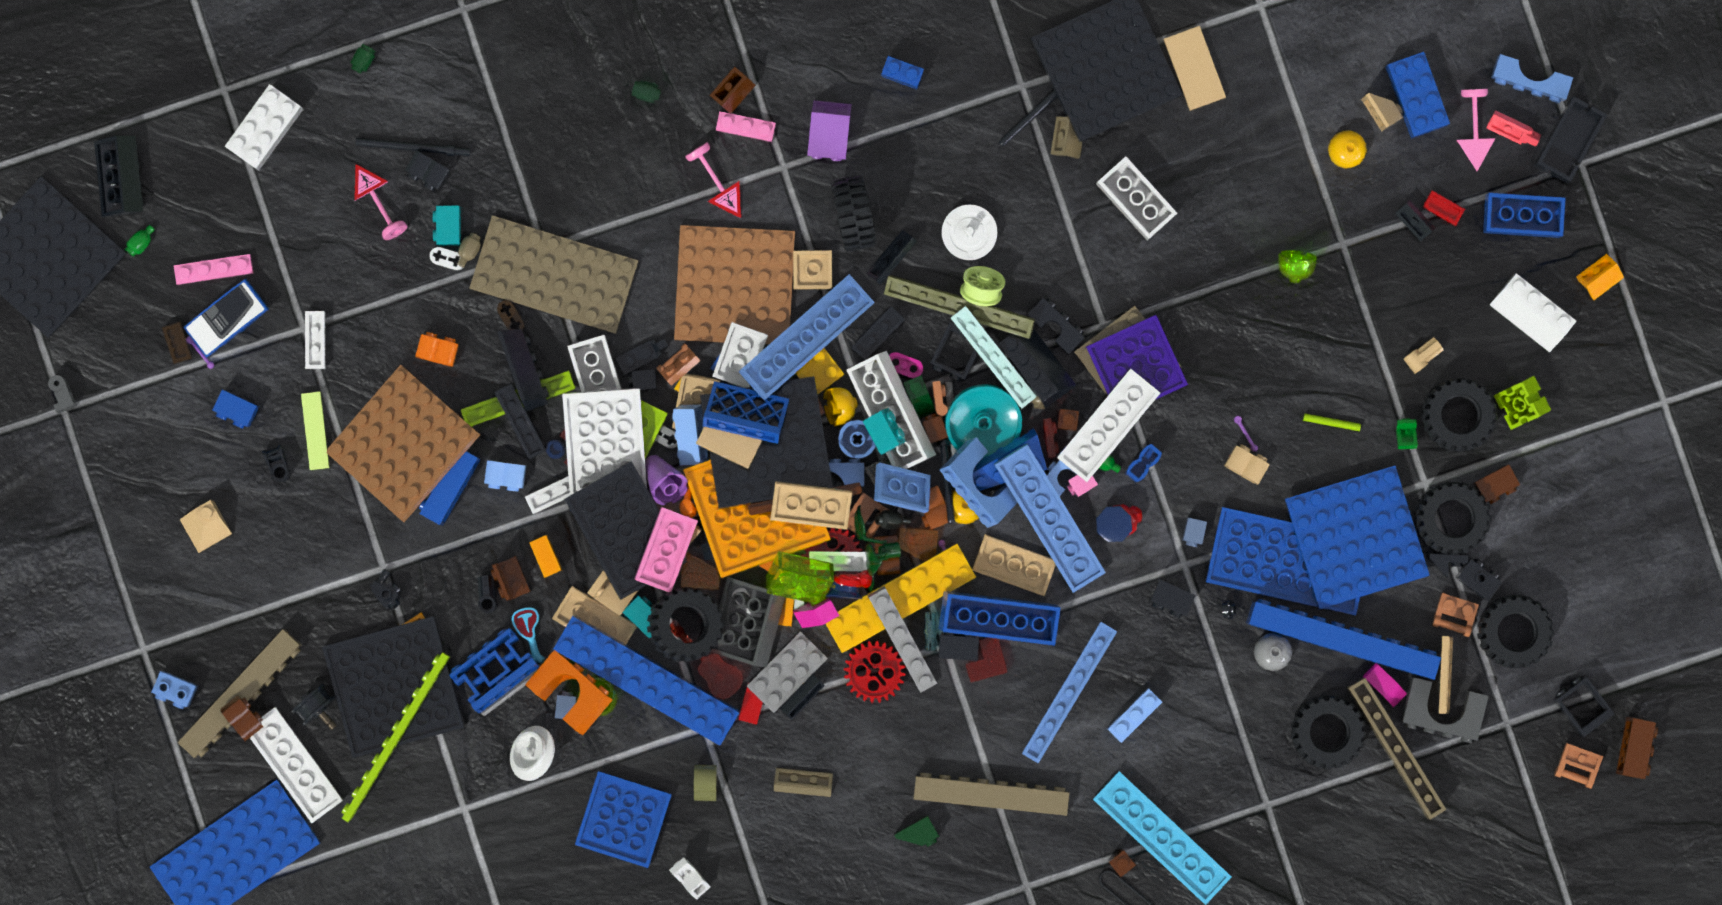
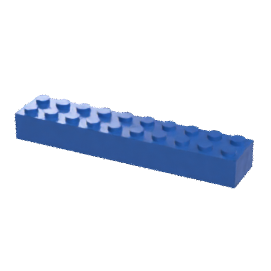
(1346, 641)
(646, 680)

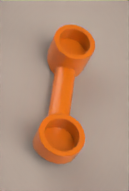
(686, 507)

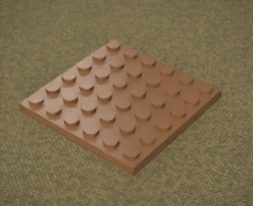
(734, 279)
(402, 443)

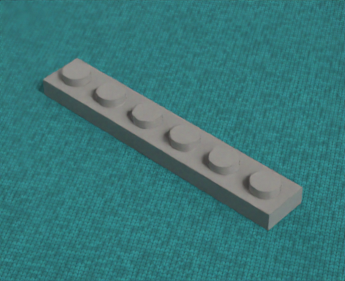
(902, 639)

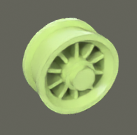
(982, 286)

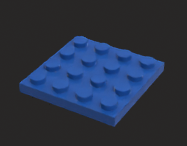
(623, 819)

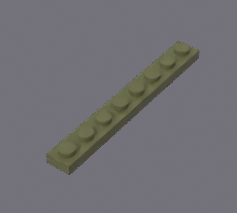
(952, 303)

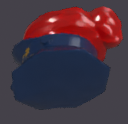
(1118, 522)
(849, 585)

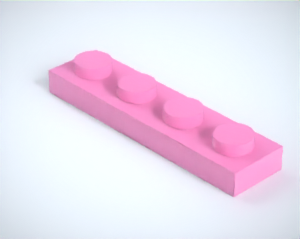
(213, 269)

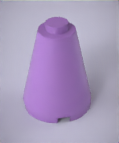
(664, 481)

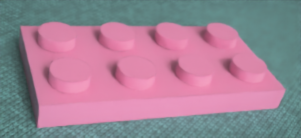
(665, 550)

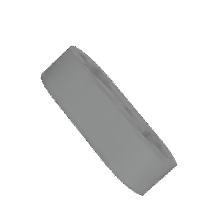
(665, 430)

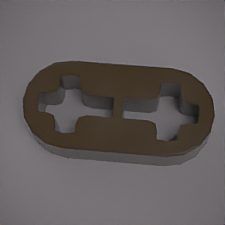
(514, 314)

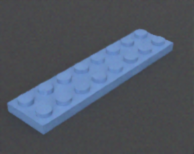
(806, 337)
(1049, 518)

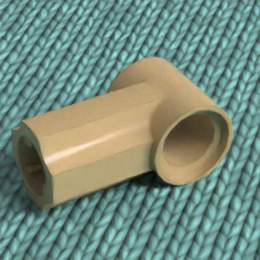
(1420, 357)

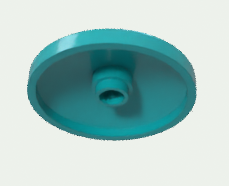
(986, 414)

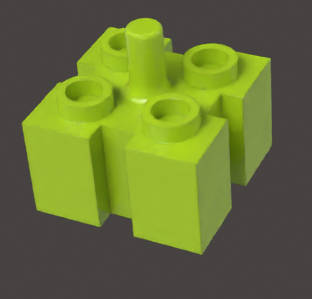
(1522, 402)

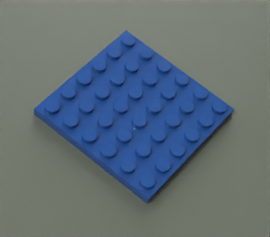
(1357, 537)

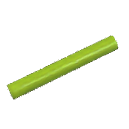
(1331, 422)

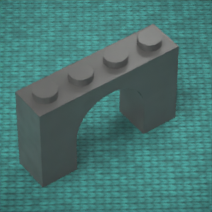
(1466, 726)

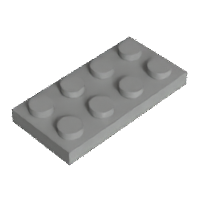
(787, 672)

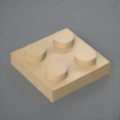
(812, 270)

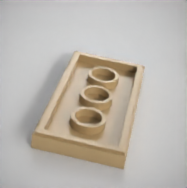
(1194, 68)
(811, 505)
(1014, 565)
(595, 613)
(1446, 673)

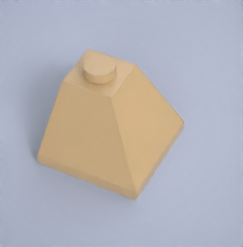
(1382, 110)
(205, 526)

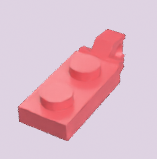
(1513, 129)

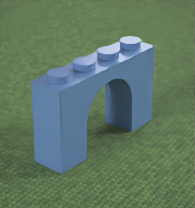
(959, 473)

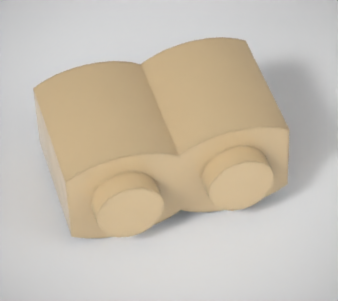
(1247, 464)

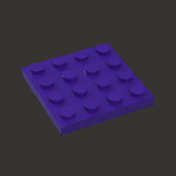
(1143, 350)

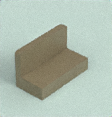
(1064, 139)

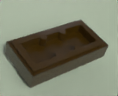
(177, 342)

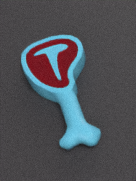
(525, 622)

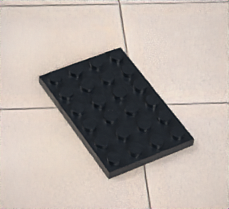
(617, 523)

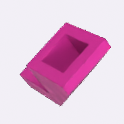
(816, 615)
(1385, 685)

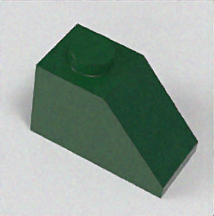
(919, 397)
(919, 833)

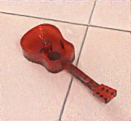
(721, 677)

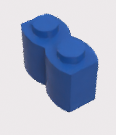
(1147, 458)

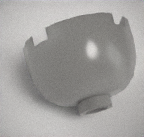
(1273, 651)

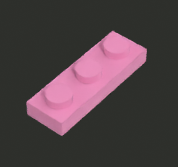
(745, 126)

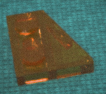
(918, 542)
(699, 574)

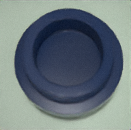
(555, 449)

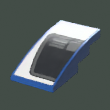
(226, 318)

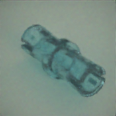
(930, 631)

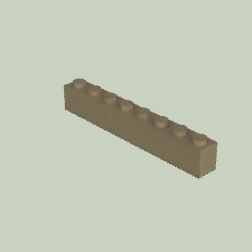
(247, 685)
(1396, 748)
(991, 795)

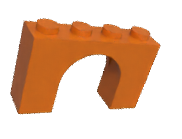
(591, 700)

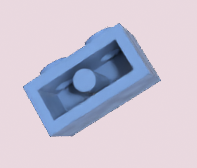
(174, 689)

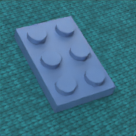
(902, 487)

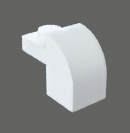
(690, 878)

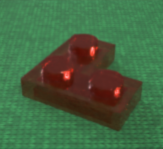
(1049, 430)
(991, 665)

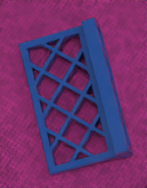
(742, 426)

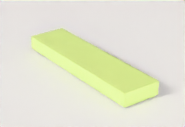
(315, 430)

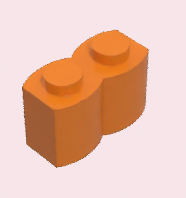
(437, 350)

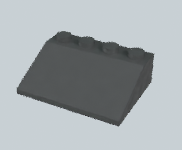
(745, 636)

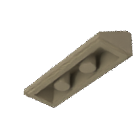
(803, 782)

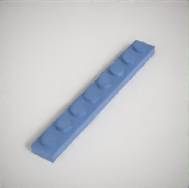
(1069, 692)

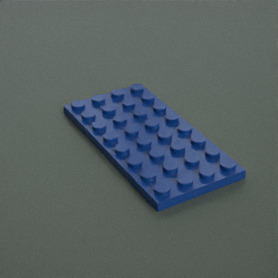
(1263, 559)
(237, 851)

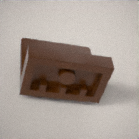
(510, 579)

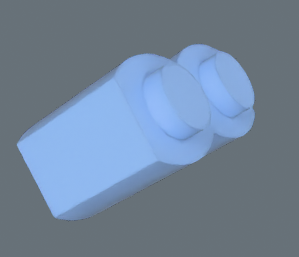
(505, 474)

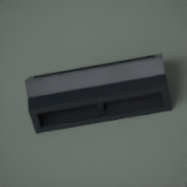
(802, 697)

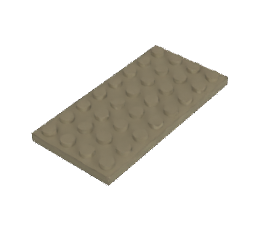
(554, 274)

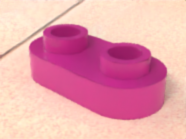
(905, 363)

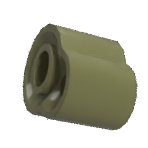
(705, 782)

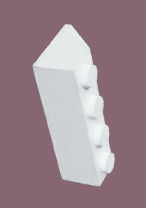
(1532, 312)

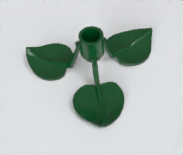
(886, 551)

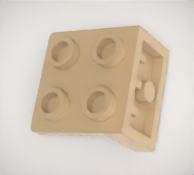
(606, 595)

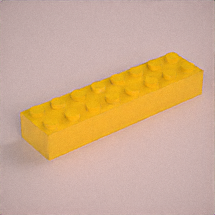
(909, 594)

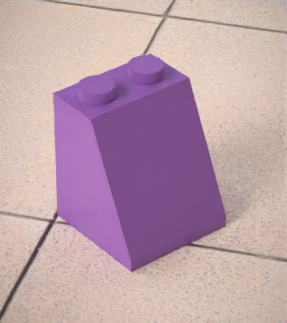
(829, 130)

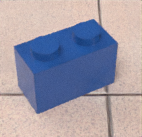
(902, 72)
(235, 408)

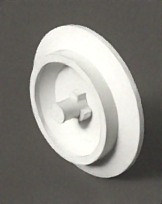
(969, 232)
(532, 753)

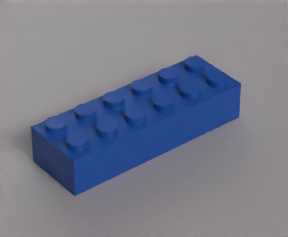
(999, 618)

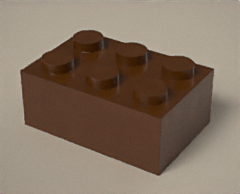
(1636, 748)

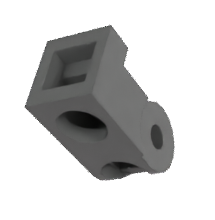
(62, 392)

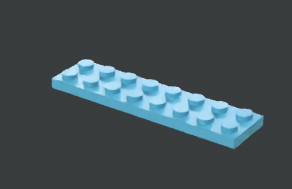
(1162, 838)

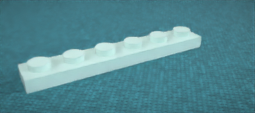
(993, 357)

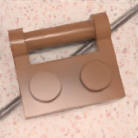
(678, 364)
(938, 393)
(867, 507)
(1456, 608)
(1581, 759)

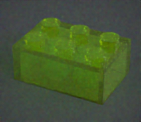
(799, 578)

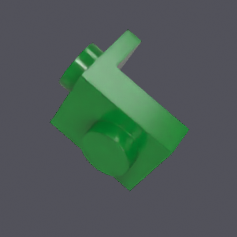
(1406, 434)

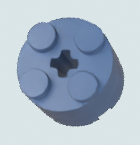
(846, 439)

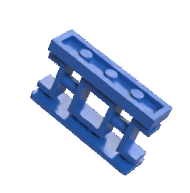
(504, 681)

